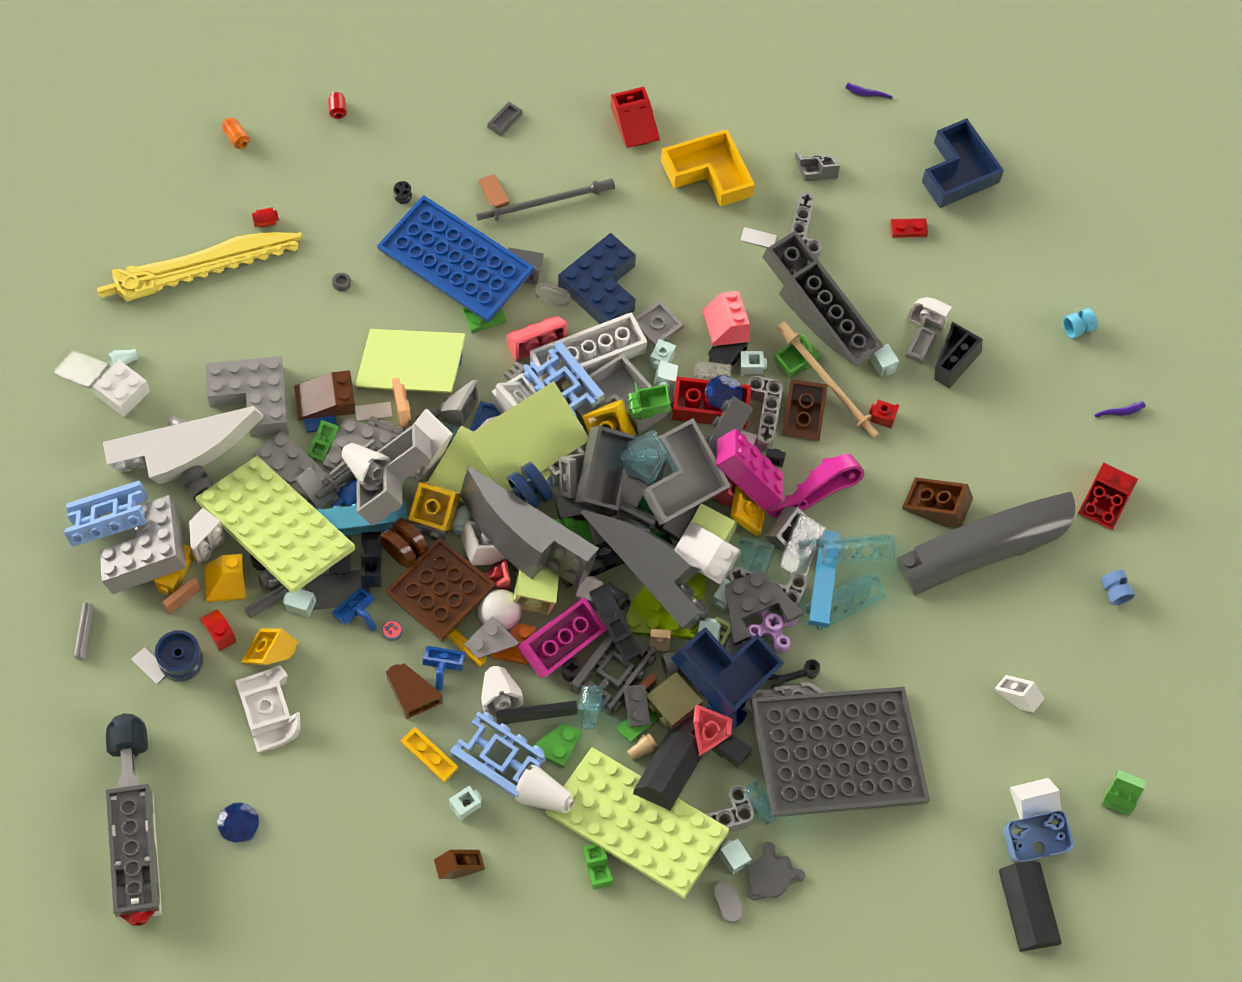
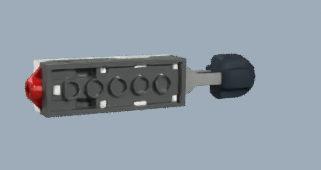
(132, 827)

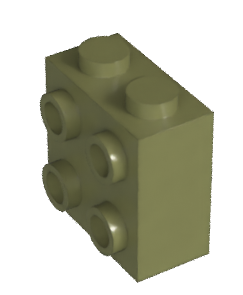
(673, 702)

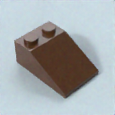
(325, 396)
(805, 409)
(939, 501)

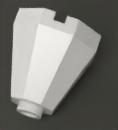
(500, 691)

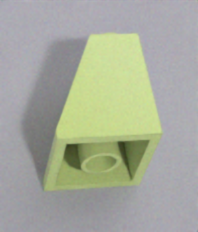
(715, 522)
(536, 594)

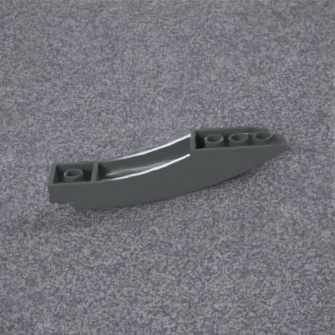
(987, 541)

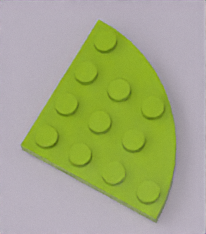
(649, 613)

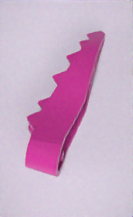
(826, 479)

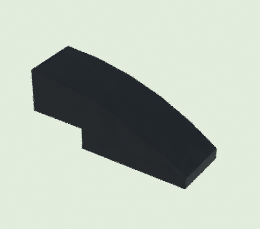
(371, 560)
(732, 749)

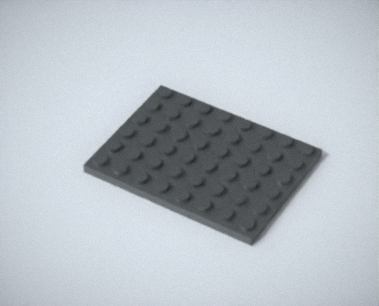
(839, 751)

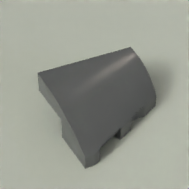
(817, 166)

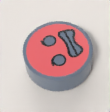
(392, 630)

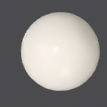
(501, 606)

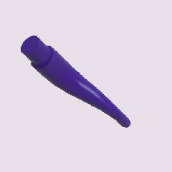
(858, 90)
(1129, 410)

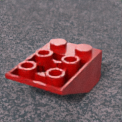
(634, 117)
(1108, 496)

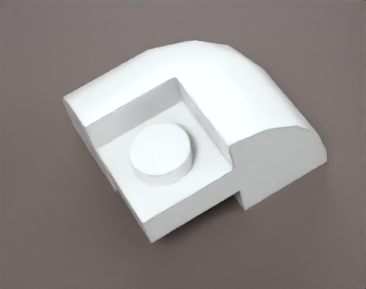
(929, 311)

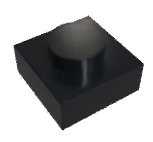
(776, 457)

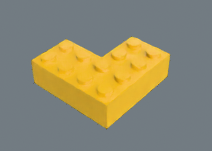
(713, 159)

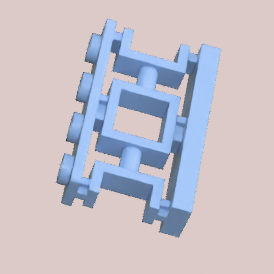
(575, 375)
(87, 513)
(489, 768)

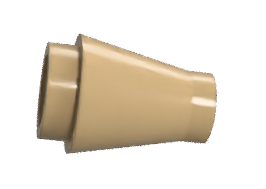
(642, 747)

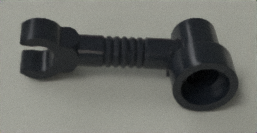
(810, 664)

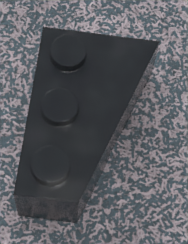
(957, 354)

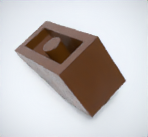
(458, 863)

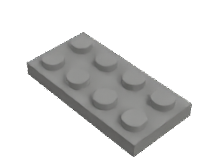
(288, 460)

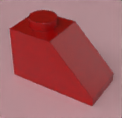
(218, 629)

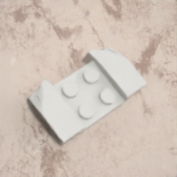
(267, 709)

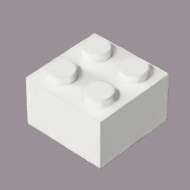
(121, 388)

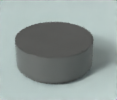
(341, 282)

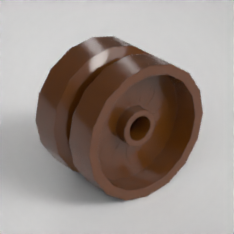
(403, 542)

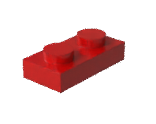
(909, 228)

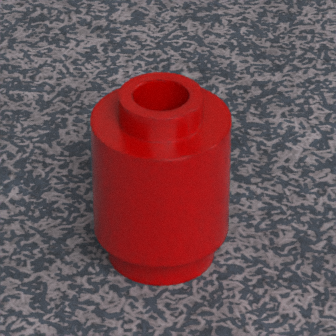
(337, 105)
(265, 217)

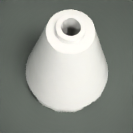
(365, 465)
(543, 792)

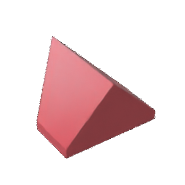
(500, 575)
(710, 728)

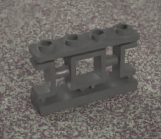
(601, 661)

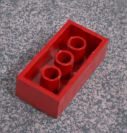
(691, 401)

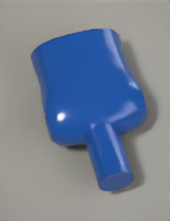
(347, 494)

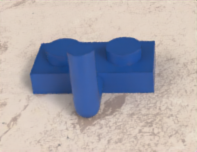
(355, 606)
(443, 660)

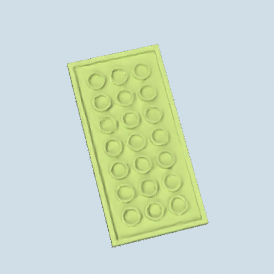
(275, 524)
(655, 841)

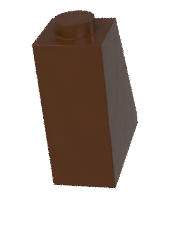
(412, 691)

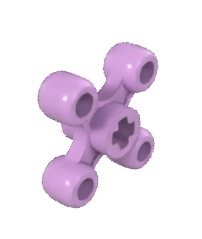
(774, 632)

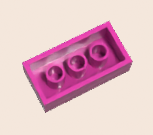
(750, 469)
(562, 638)

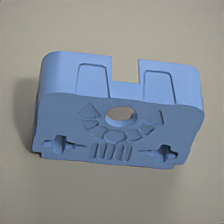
(1054, 838)

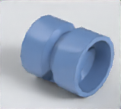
(1118, 589)

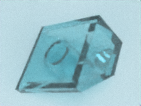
(644, 456)

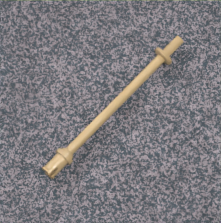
(793, 339)

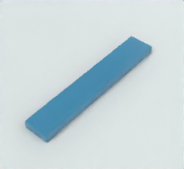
(823, 586)

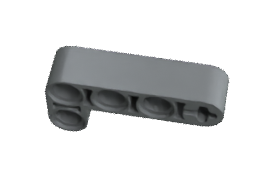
(802, 220)
(767, 415)
(793, 592)
(736, 808)

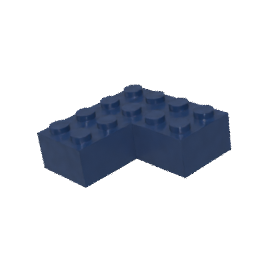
(967, 165)
(594, 280)
(726, 678)

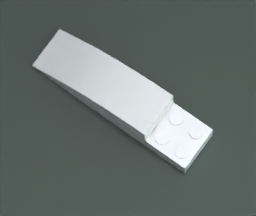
(176, 448)

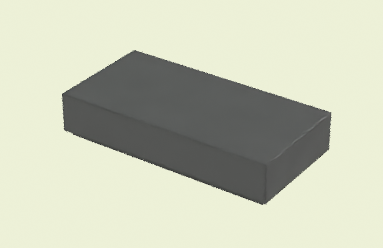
(505, 118)

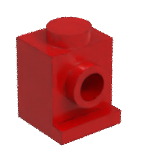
(883, 413)

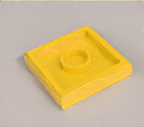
(747, 512)

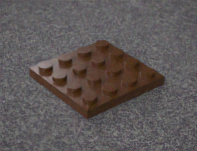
(440, 589)

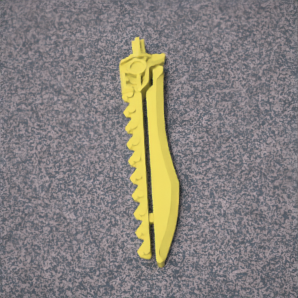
(147, 279)

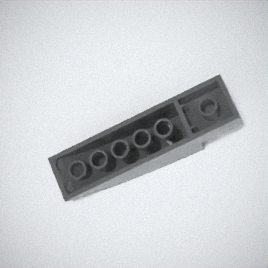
(819, 300)
(525, 533)
(657, 565)

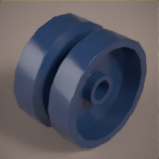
(530, 485)
(179, 655)

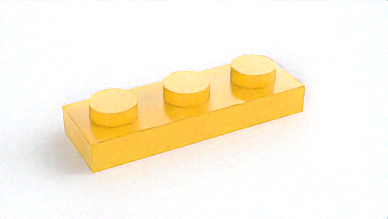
(429, 754)

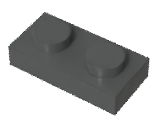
(636, 706)

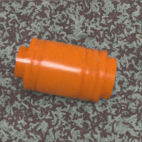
(235, 133)

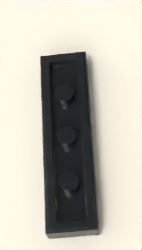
(536, 712)

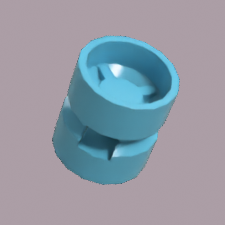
(1078, 323)

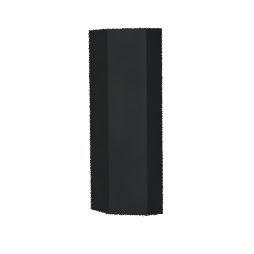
(669, 770)
(1029, 905)

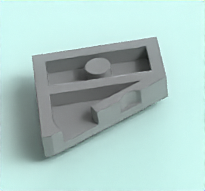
(490, 639)

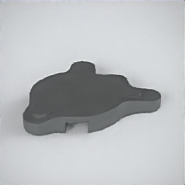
(771, 875)

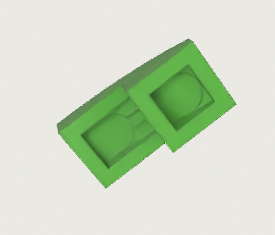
(323, 440)
(633, 733)
(597, 866)

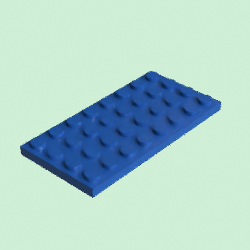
(456, 258)

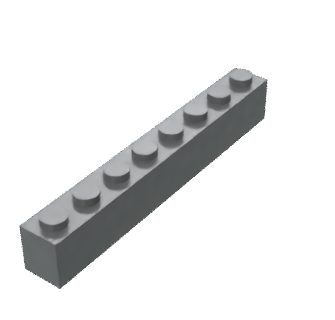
(733, 417)

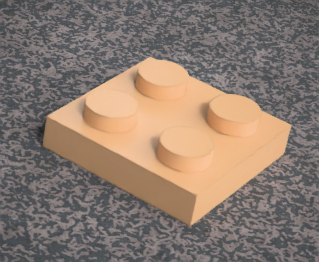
(401, 402)

